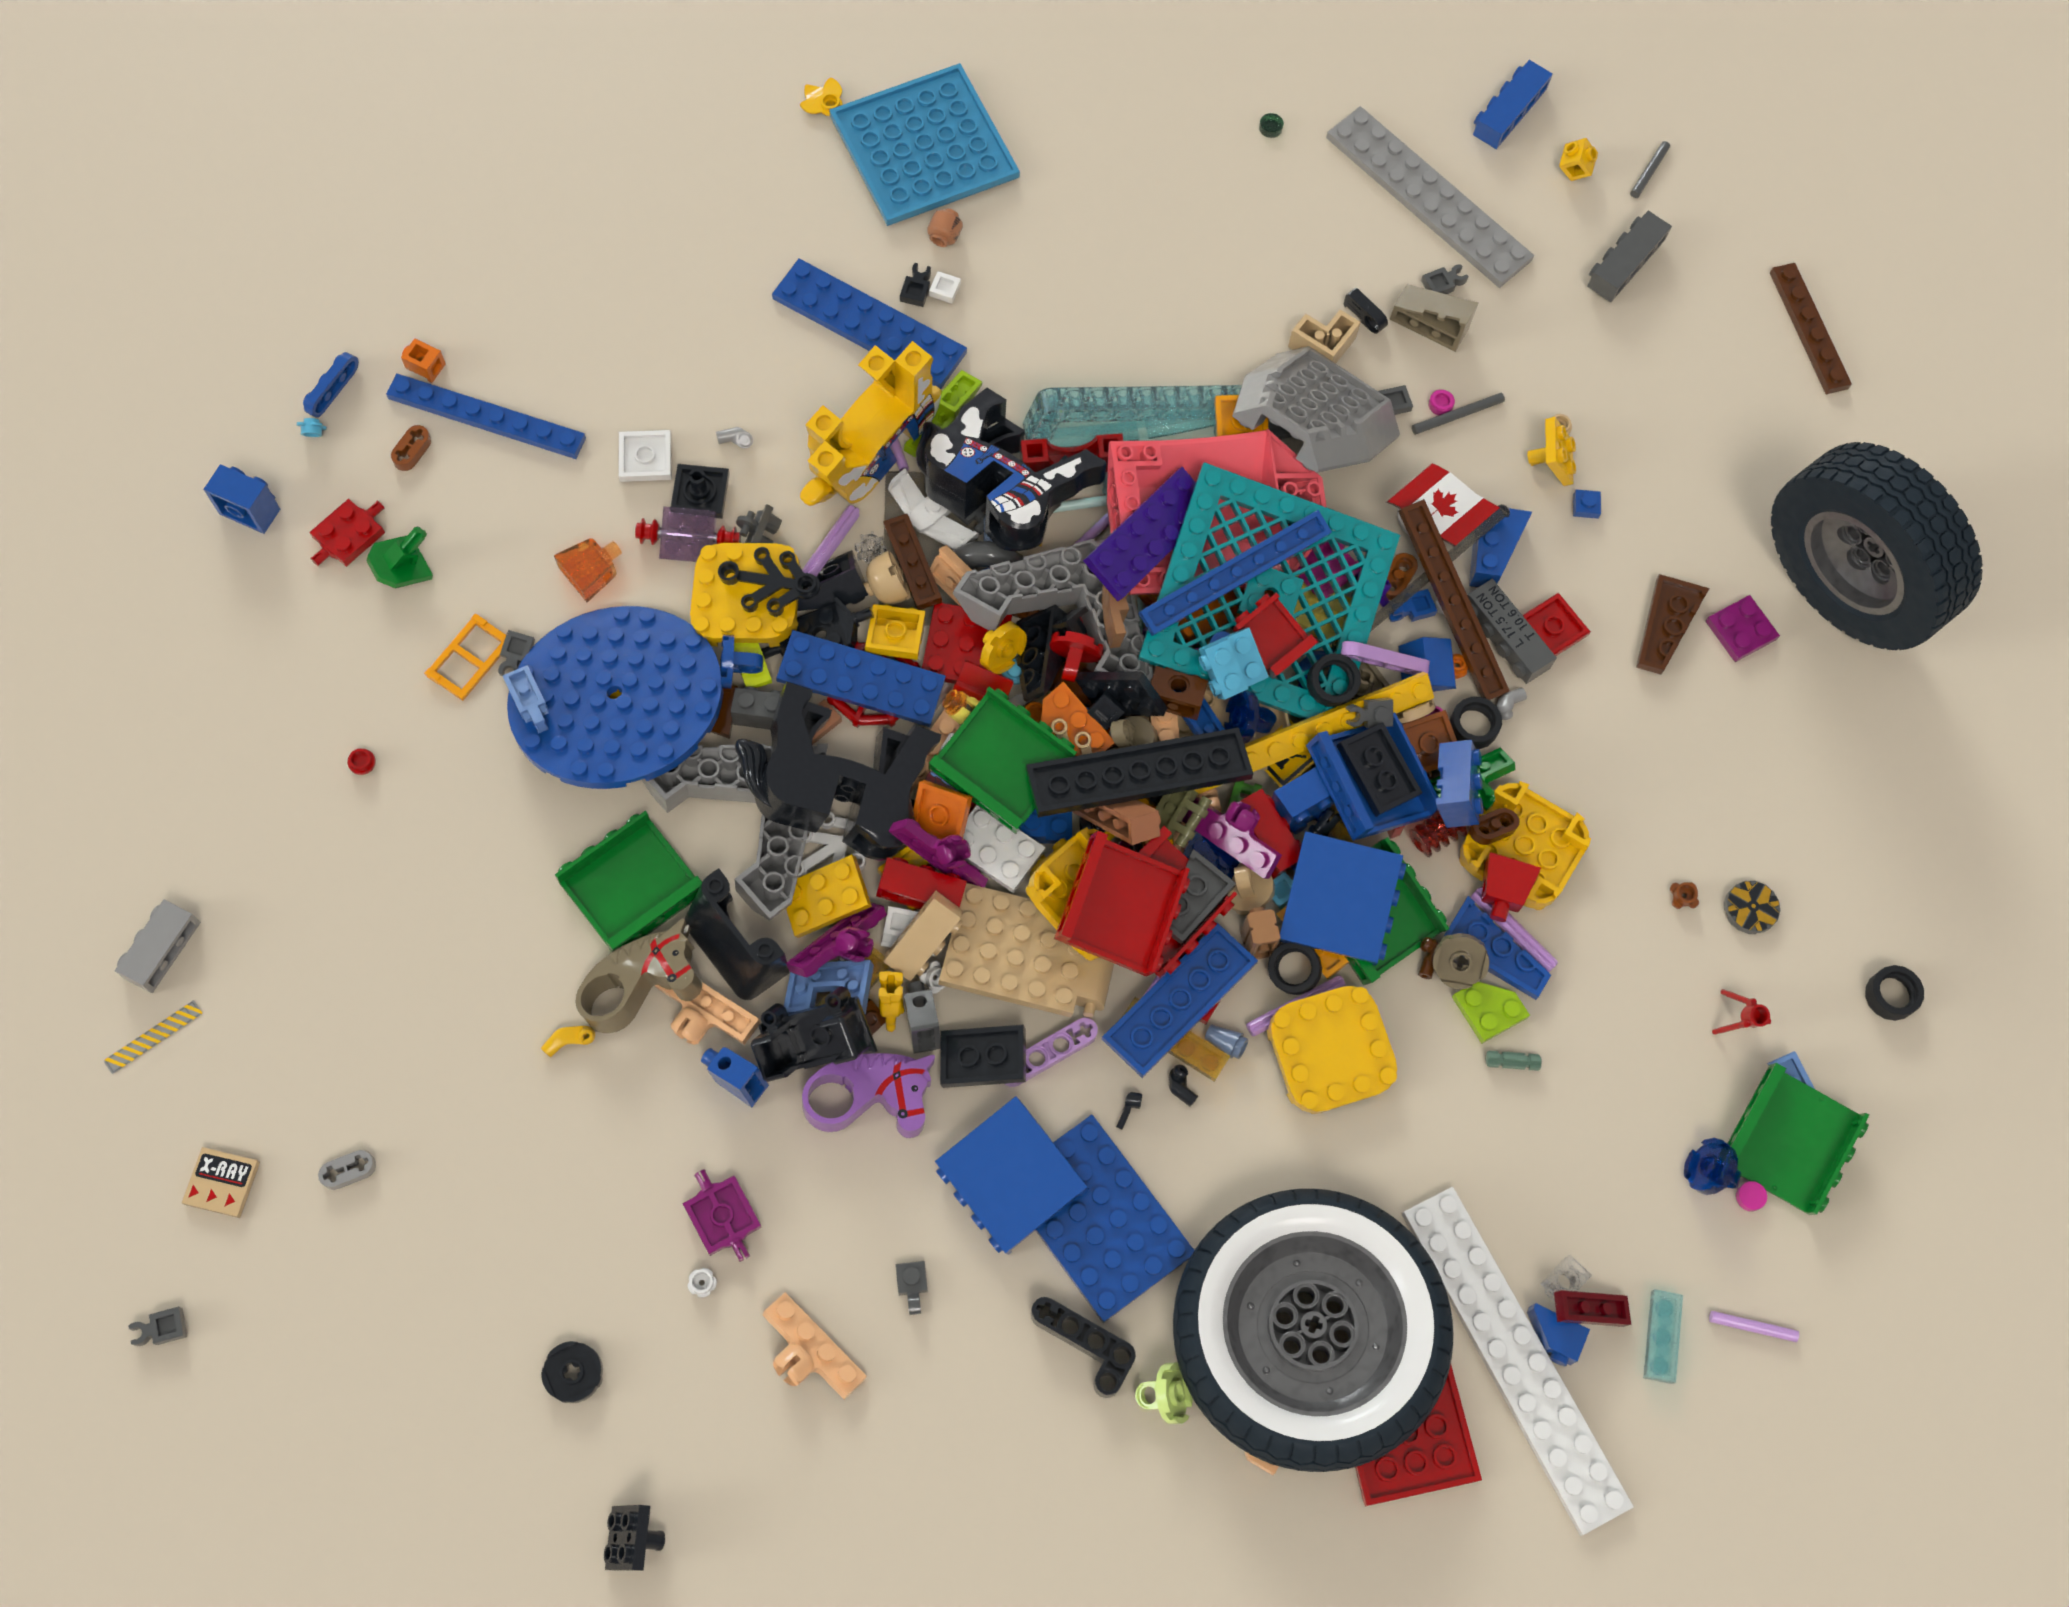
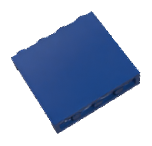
(1347, 795)
(1342, 898)
(1010, 1175)

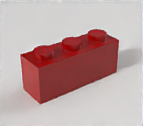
(1274, 831)
(915, 884)

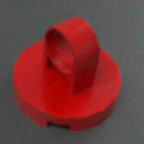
(1076, 649)

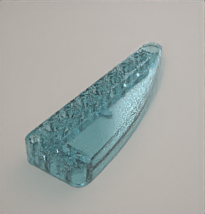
(1141, 413)

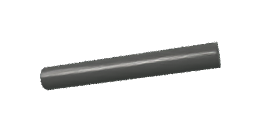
(1650, 169)

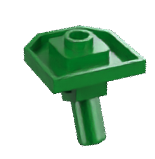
(399, 560)

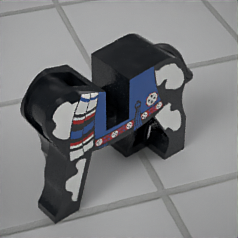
(976, 466)

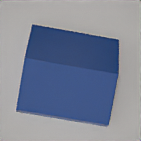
(1439, 654)

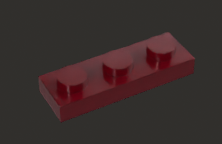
(1592, 1308)

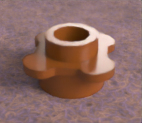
(1687, 888)

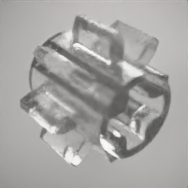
(867, 542)

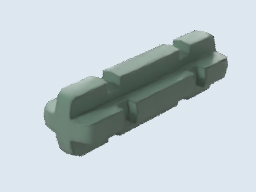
(1513, 1060)

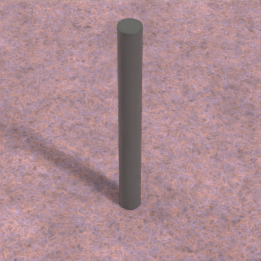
(1458, 413)

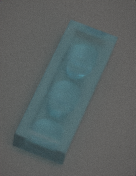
(1663, 1336)

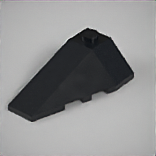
(839, 579)
(1038, 661)

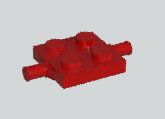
(347, 532)

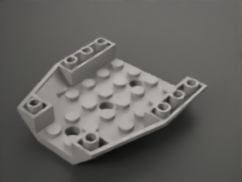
(1321, 405)

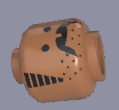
(944, 227)

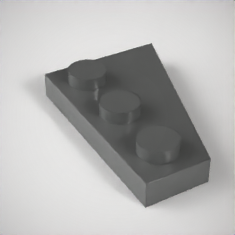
(1205, 892)

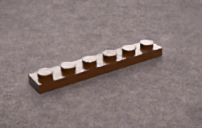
(1810, 328)

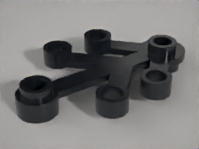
(773, 582)

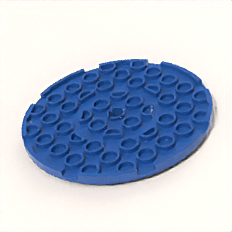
(665, 704)

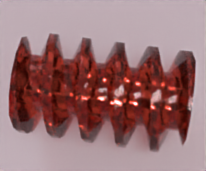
(1432, 832)

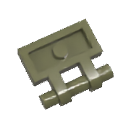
(1173, 809)

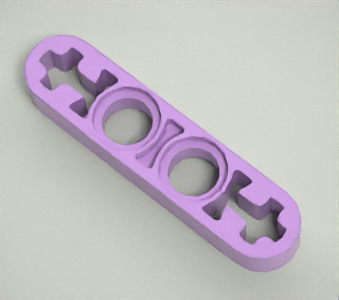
(1384, 658)
(1052, 1056)

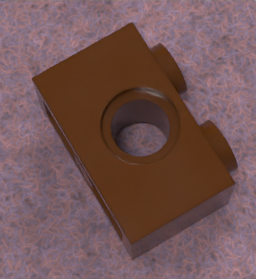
(1183, 703)

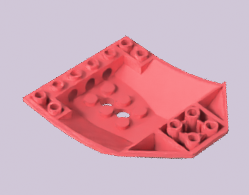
(1143, 466)

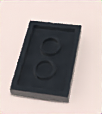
(1128, 688)
(1379, 769)
(983, 1056)

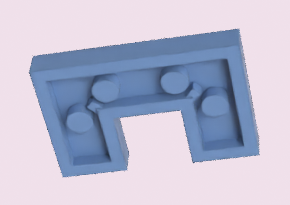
(853, 975)

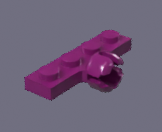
(1236, 836)
(943, 854)

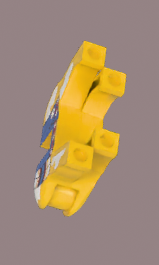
(855, 451)

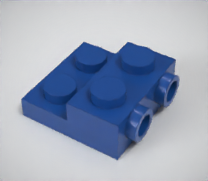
(1048, 828)

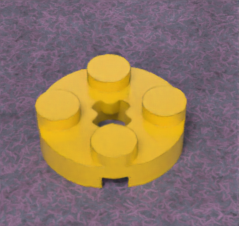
(1002, 647)

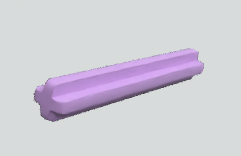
(832, 541)
(1519, 934)
(1262, 1023)

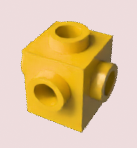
(1578, 159)

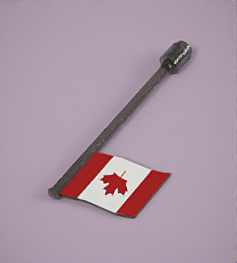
(1459, 517)

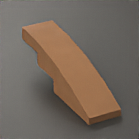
(1114, 615)

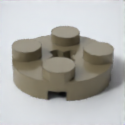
(1471, 972)

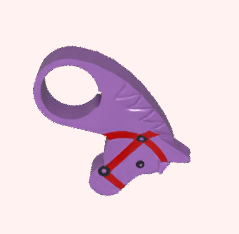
(875, 1078)

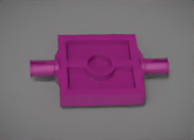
(722, 1215)

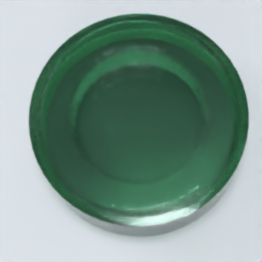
(1271, 125)

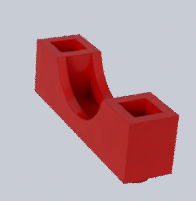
(1041, 453)

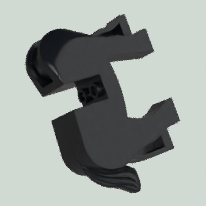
(800, 786)

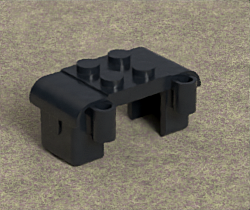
(812, 1036)

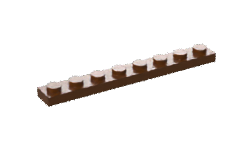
(1453, 600)

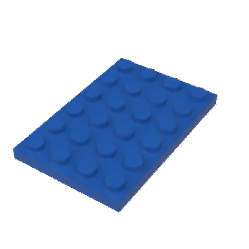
(1116, 1234)

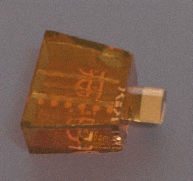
(588, 566)

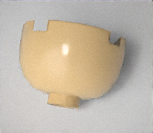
(886, 580)

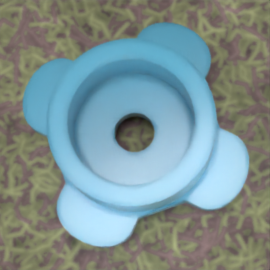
(311, 427)

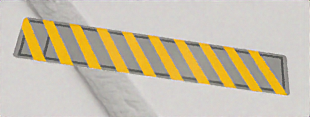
(152, 1037)

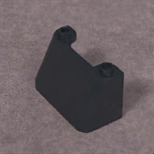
(743, 966)

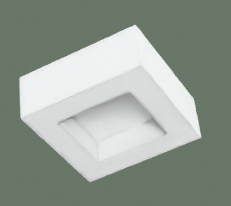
(944, 287)

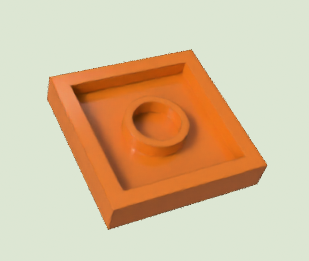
(941, 810)

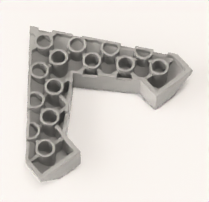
(1048, 580)
(718, 775)

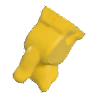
(891, 997)

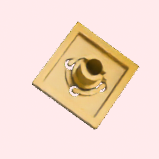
(1557, 453)

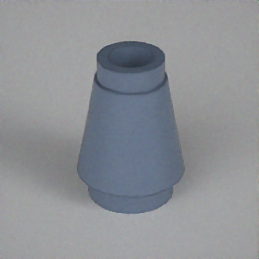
(1227, 1040)

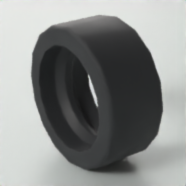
(1352, 673)
(1483, 706)
(1908, 979)
(1307, 985)

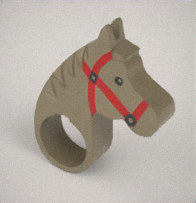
(636, 968)

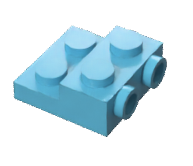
(1232, 664)

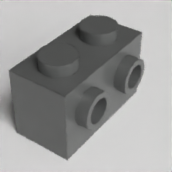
(754, 707)

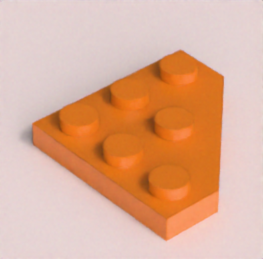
(1065, 705)

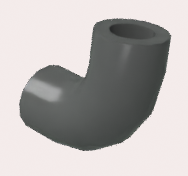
(985, 554)

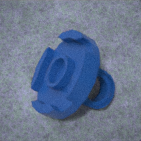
(737, 662)

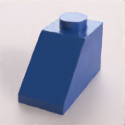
(1559, 1339)

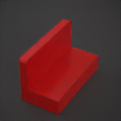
(976, 679)

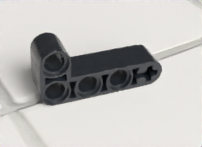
(1080, 1341)

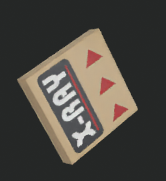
(220, 1182)

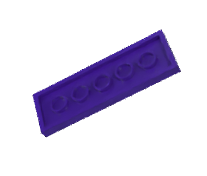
(1143, 537)

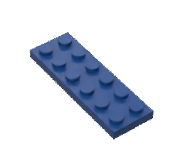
(861, 678)
(1179, 1000)

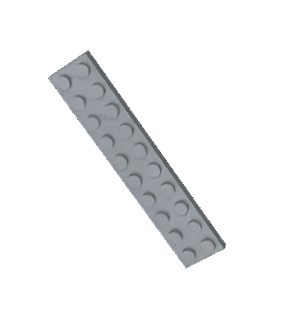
(1430, 197)

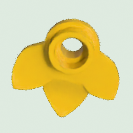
(822, 99)

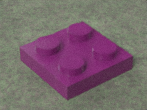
(1742, 628)

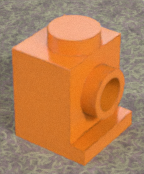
(423, 359)

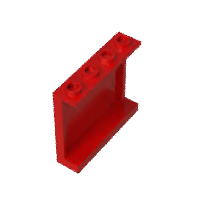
(1122, 906)

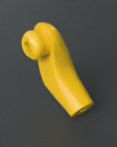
(568, 1035)

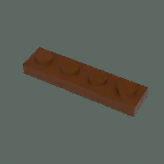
(912, 562)

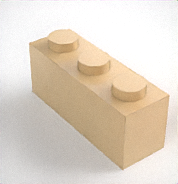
(924, 936)

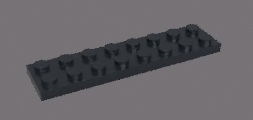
(1138, 772)

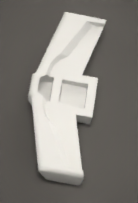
(927, 515)

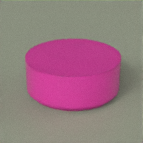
(1441, 402)
(1751, 1196)

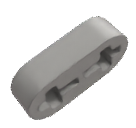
(345, 1163)

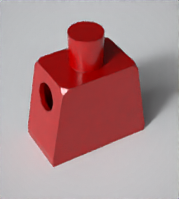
(1506, 884)

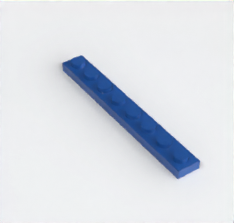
(486, 416)
(1234, 573)

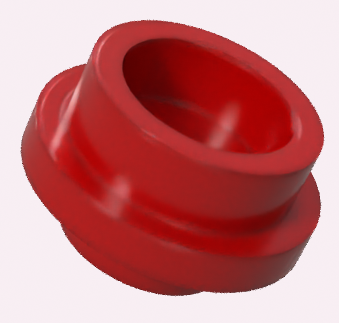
(361, 761)

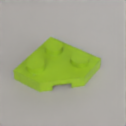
(1490, 1009)

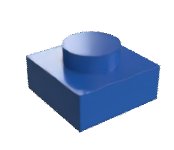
(1587, 504)

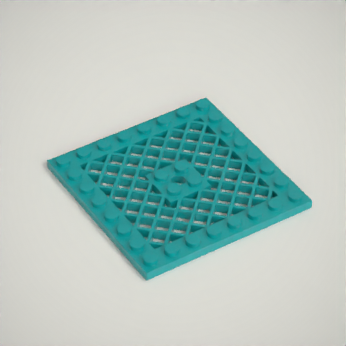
(1286, 509)

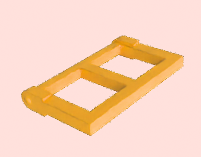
(483, 667)

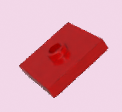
(1557, 624)

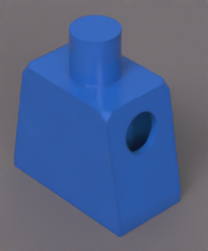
(735, 1074)

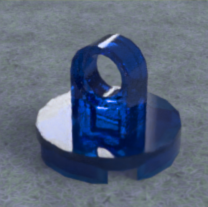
(1246, 715)
(1712, 1167)

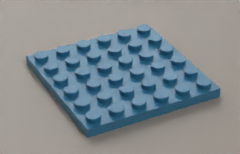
(924, 144)

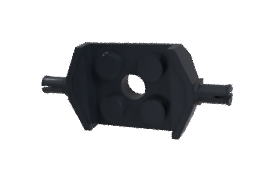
(835, 619)

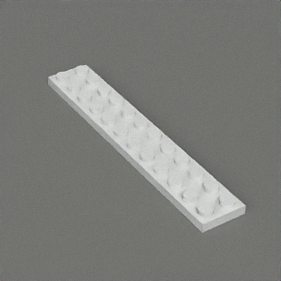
(1518, 1363)

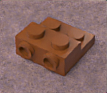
(1426, 735)

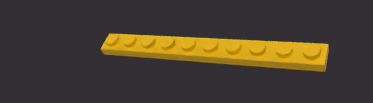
(1295, 737)

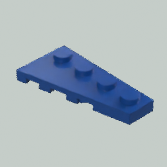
(1505, 957)

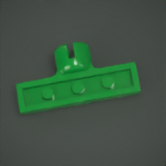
(1494, 765)

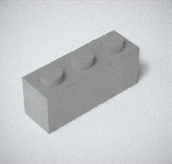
(157, 946)

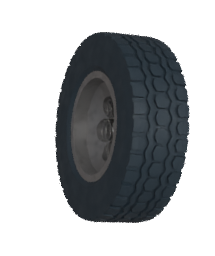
(1876, 545)

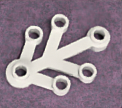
(833, 843)

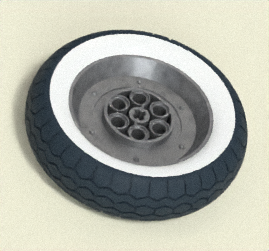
(1286, 1403)

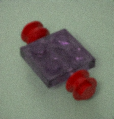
(684, 533)

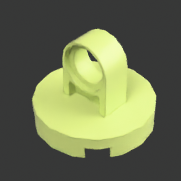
(1170, 1394)

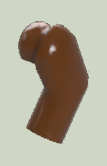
(1428, 946)

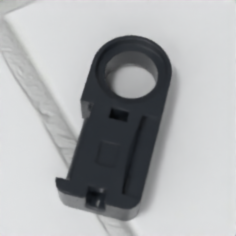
(1366, 310)

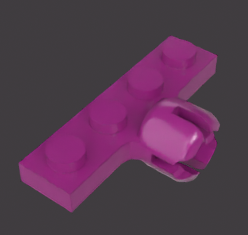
(844, 939)

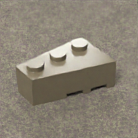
(1434, 315)

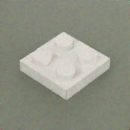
(645, 455)

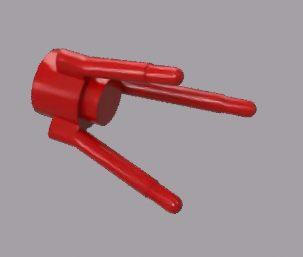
(1752, 1015)

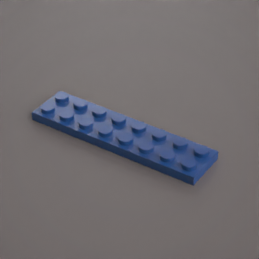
(864, 318)

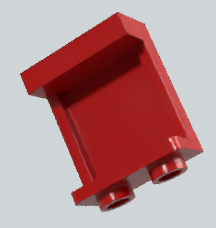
(1275, 634)

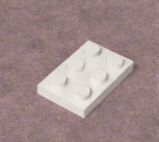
(999, 851)

